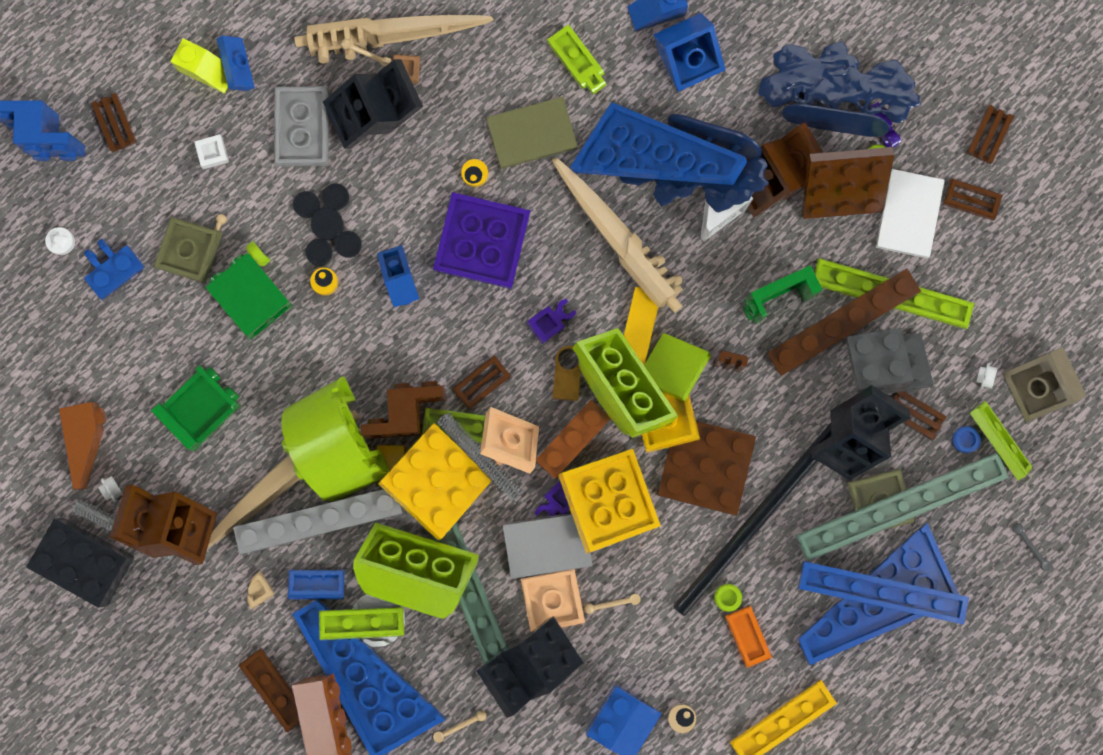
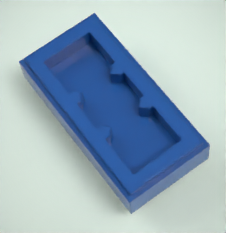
(235, 63)
(316, 584)

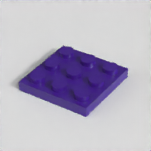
(481, 240)

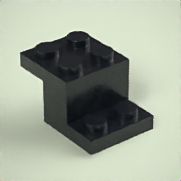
(372, 103)
(860, 433)
(530, 667)

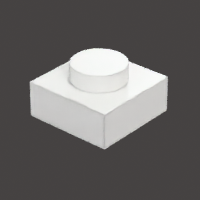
(211, 151)

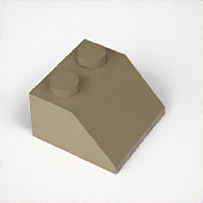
(1044, 384)

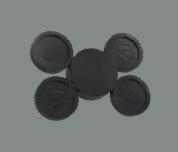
(327, 224)

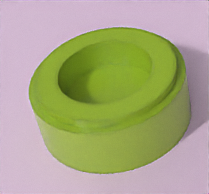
(257, 253)
(727, 597)

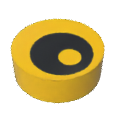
(474, 173)
(324, 281)

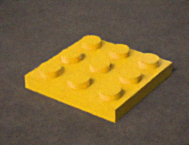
(435, 481)
(609, 500)

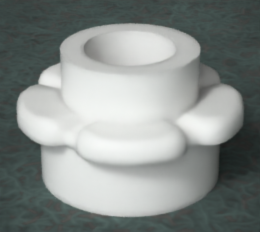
(987, 376)
(110, 489)

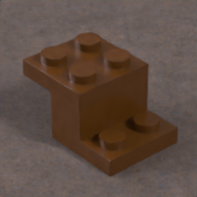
(785, 168)
(404, 410)
(163, 524)

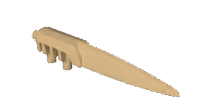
(378, 32)
(625, 244)
(260, 496)

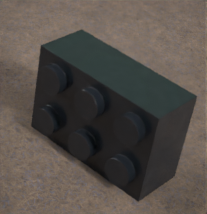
(80, 562)

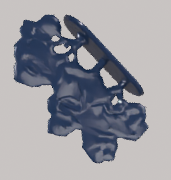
(835, 80)
(718, 196)

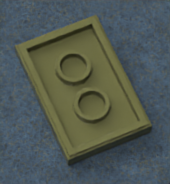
(532, 132)

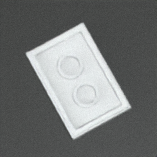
(910, 213)

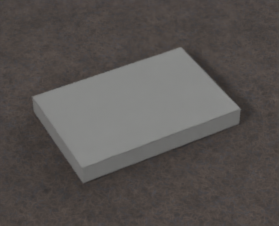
(301, 126)
(544, 546)

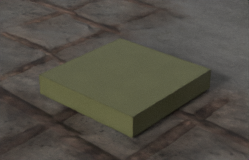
(188, 250)
(877, 487)

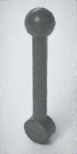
(1045, 565)

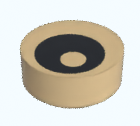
(681, 718)

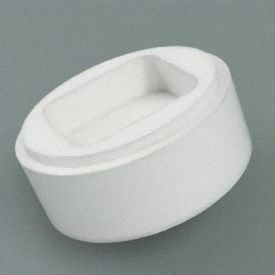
(60, 241)

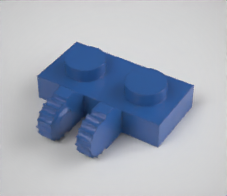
(114, 271)

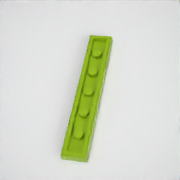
(924, 304)

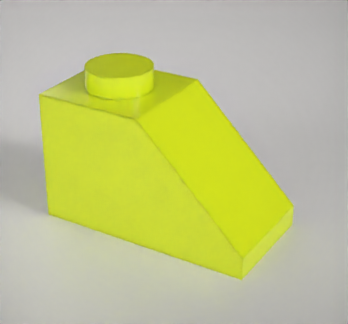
(200, 65)

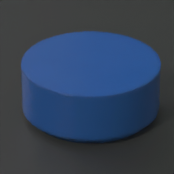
(966, 439)

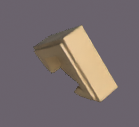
(259, 590)

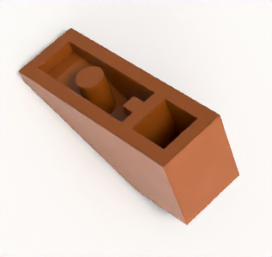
(82, 436)

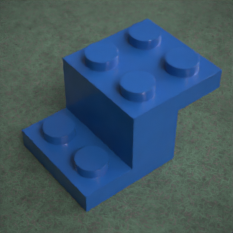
(37, 131)

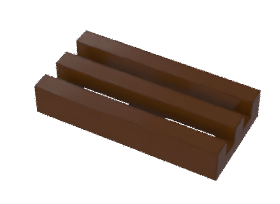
(105, 102)
(999, 114)
(970, 209)
(737, 360)
(500, 368)
(935, 425)

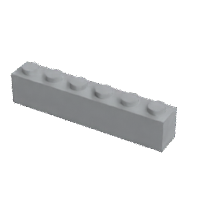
(316, 521)

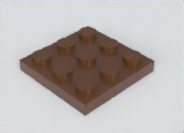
(847, 182)
(709, 469)

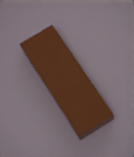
(271, 688)

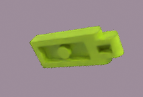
(577, 59)

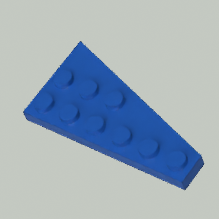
(642, 147)
(854, 622)
(374, 695)

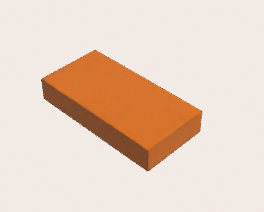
(748, 636)

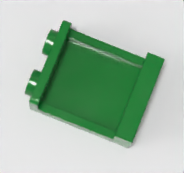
(803, 280)
(248, 295)
(198, 408)

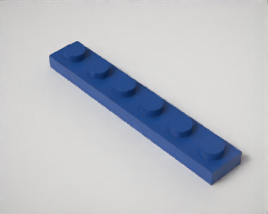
(883, 592)

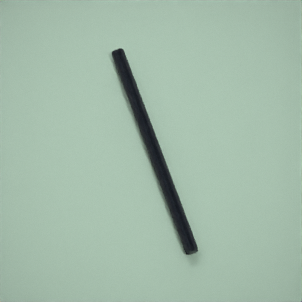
(749, 528)

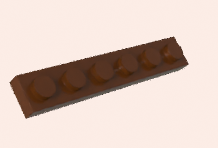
(843, 322)

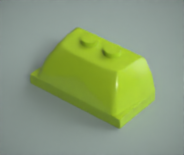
(623, 384)
(413, 570)

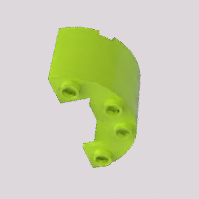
(329, 445)

